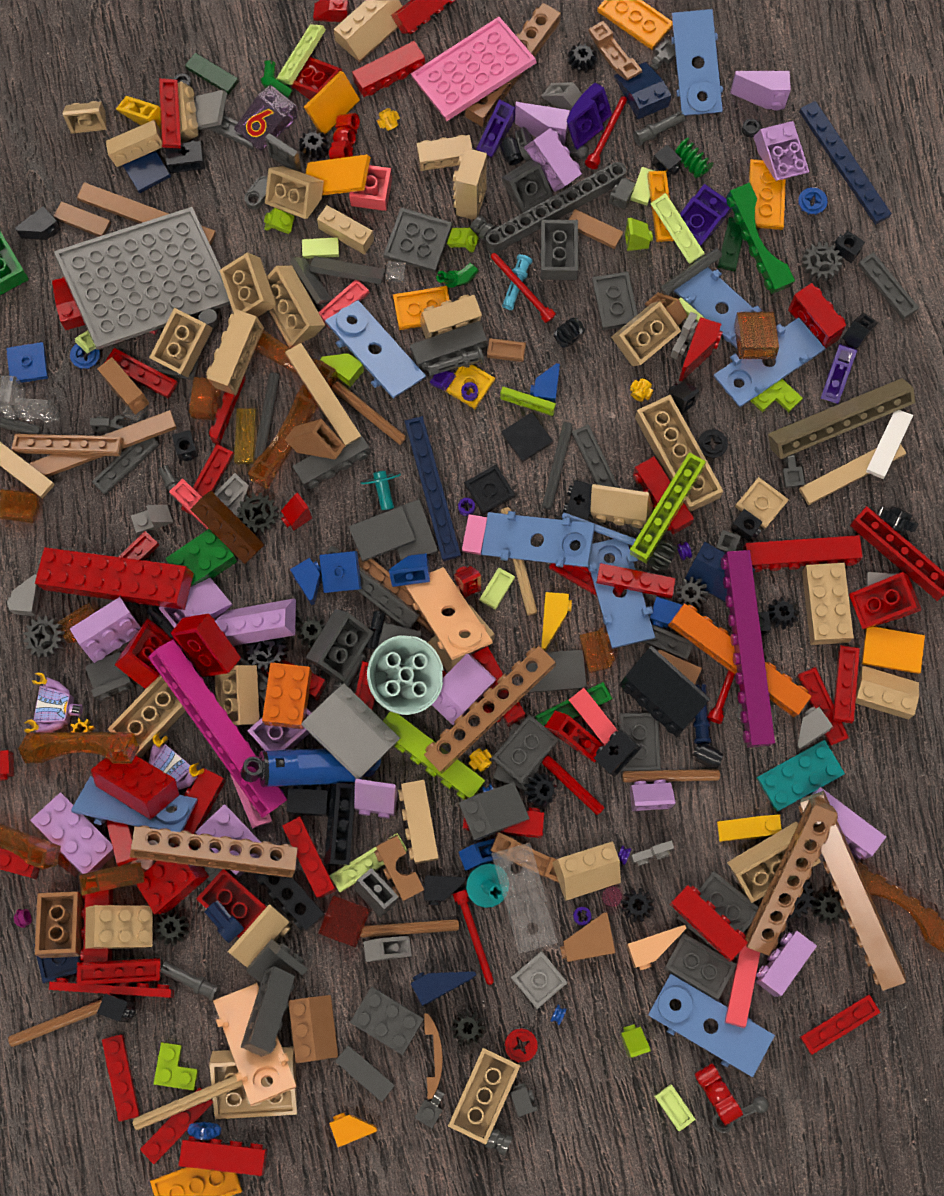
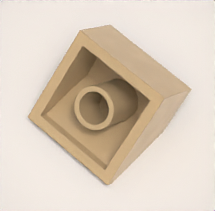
(85, 117)

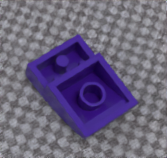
(588, 115)
(705, 213)

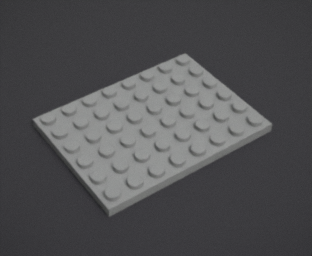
(140, 274)

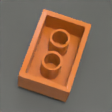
(287, 695)

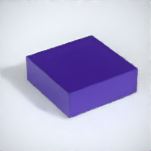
(442, 380)

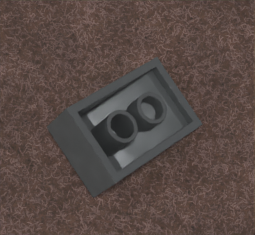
(493, 811)

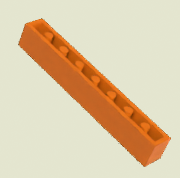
(718, 645)

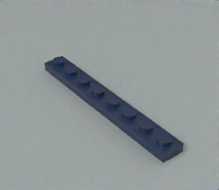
(845, 162)
(432, 489)

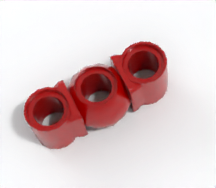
(344, 136)
(718, 1094)

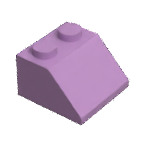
(651, 796)

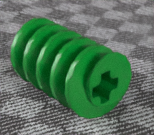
(692, 159)

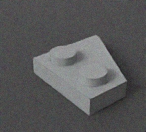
(233, 492)

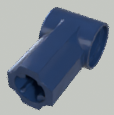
(227, 925)

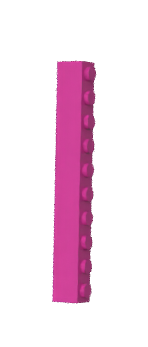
(213, 723)

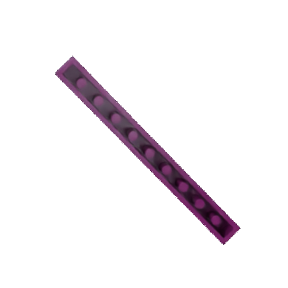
(748, 649)

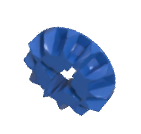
(820, 201)
(77, 359)
(204, 1130)

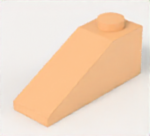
(651, 948)

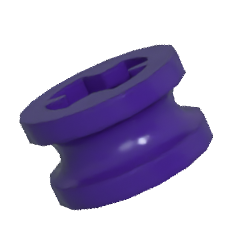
(472, 396)
(462, 510)
(684, 551)
(624, 854)
(576, 917)

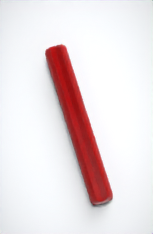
(572, 785)

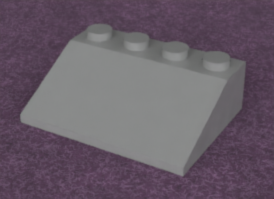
(350, 731)

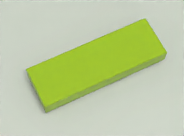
(527, 401)

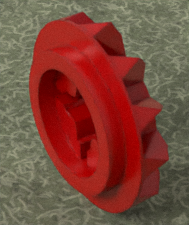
(530, 1048)

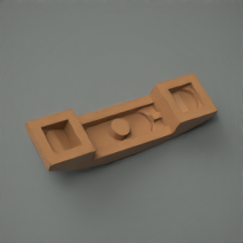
(612, 52)
(543, 862)
(433, 1082)

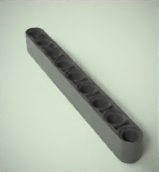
(560, 200)

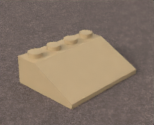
(236, 1103)

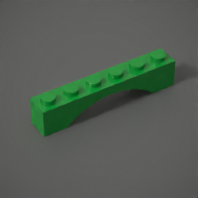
(775, 272)

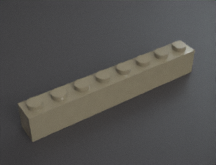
(841, 418)

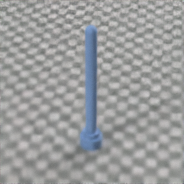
(603, 530)

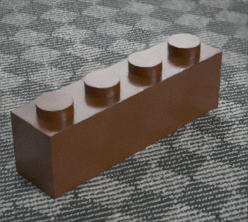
(227, 527)

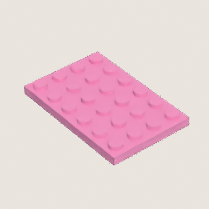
(473, 68)

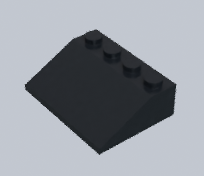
(664, 691)

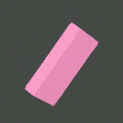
(474, 534)

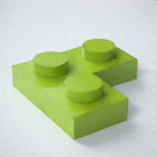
(782, 393)
(170, 1073)

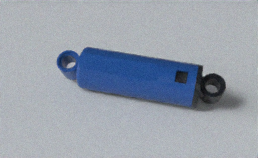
(298, 768)

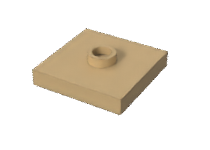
(762, 502)

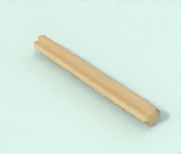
(523, 581)
(186, 1102)

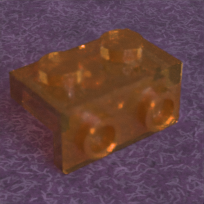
(18, 506)
(73, 619)
(596, 650)

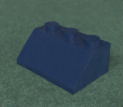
(708, 569)

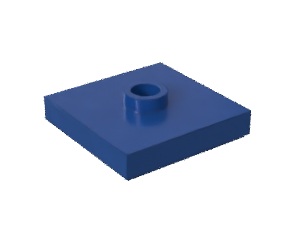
(27, 362)
(340, 571)

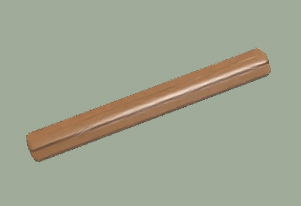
(369, 413)
(671, 775)
(410, 928)
(54, 1024)

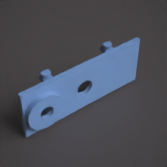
(696, 38)
(708, 290)
(796, 348)
(390, 367)
(512, 534)
(624, 617)
(104, 807)
(734, 1045)

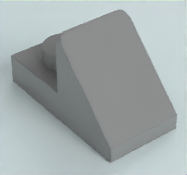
(153, 518)

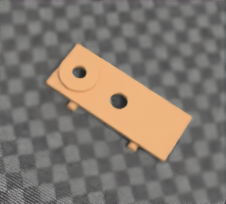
(438, 595)
(234, 1015)

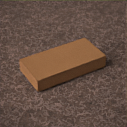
(506, 350)

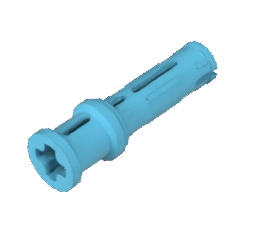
(521, 271)

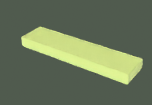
(301, 54)
(677, 228)
(348, 875)

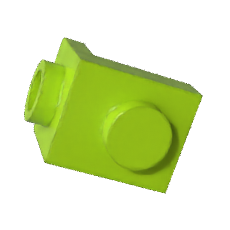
(278, 220)
(463, 238)

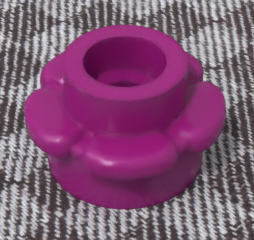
(22, 918)

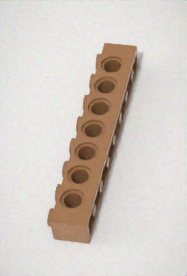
(550, 20)
(487, 720)
(204, 857)
(788, 866)

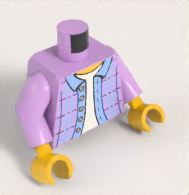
(52, 707)
(172, 764)

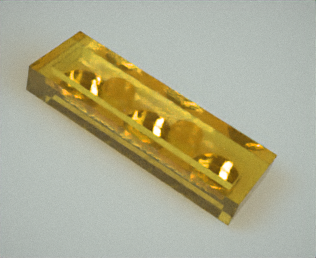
(245, 436)

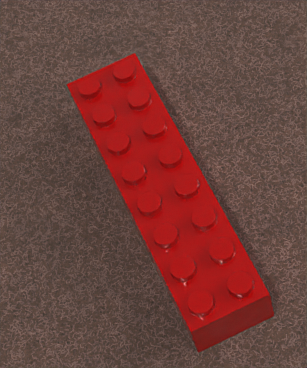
(114, 577)

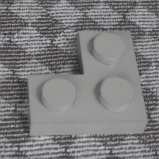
(686, 333)
(659, 851)

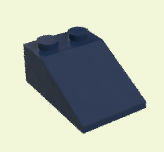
(645, 92)
(435, 985)

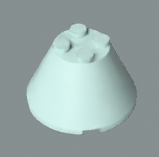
(405, 675)

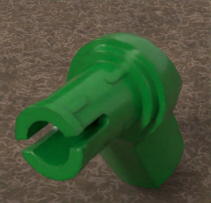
(269, 79)
(457, 278)

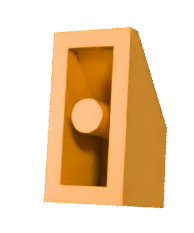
(350, 1128)

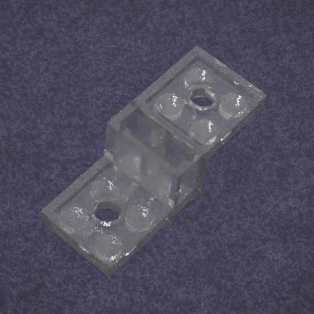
(14, 404)
(524, 898)

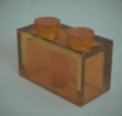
(203, 399)

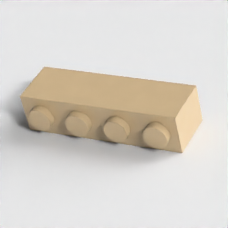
(419, 822)

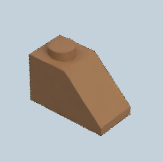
(672, 305)

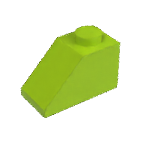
(637, 235)
(346, 366)
(634, 1041)

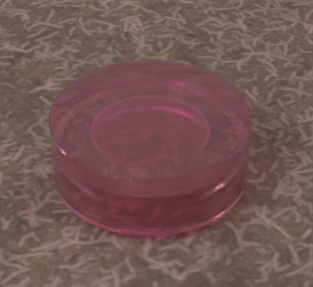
(611, 896)

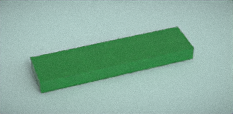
(599, 694)

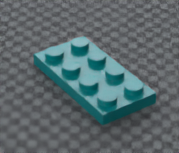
(800, 775)

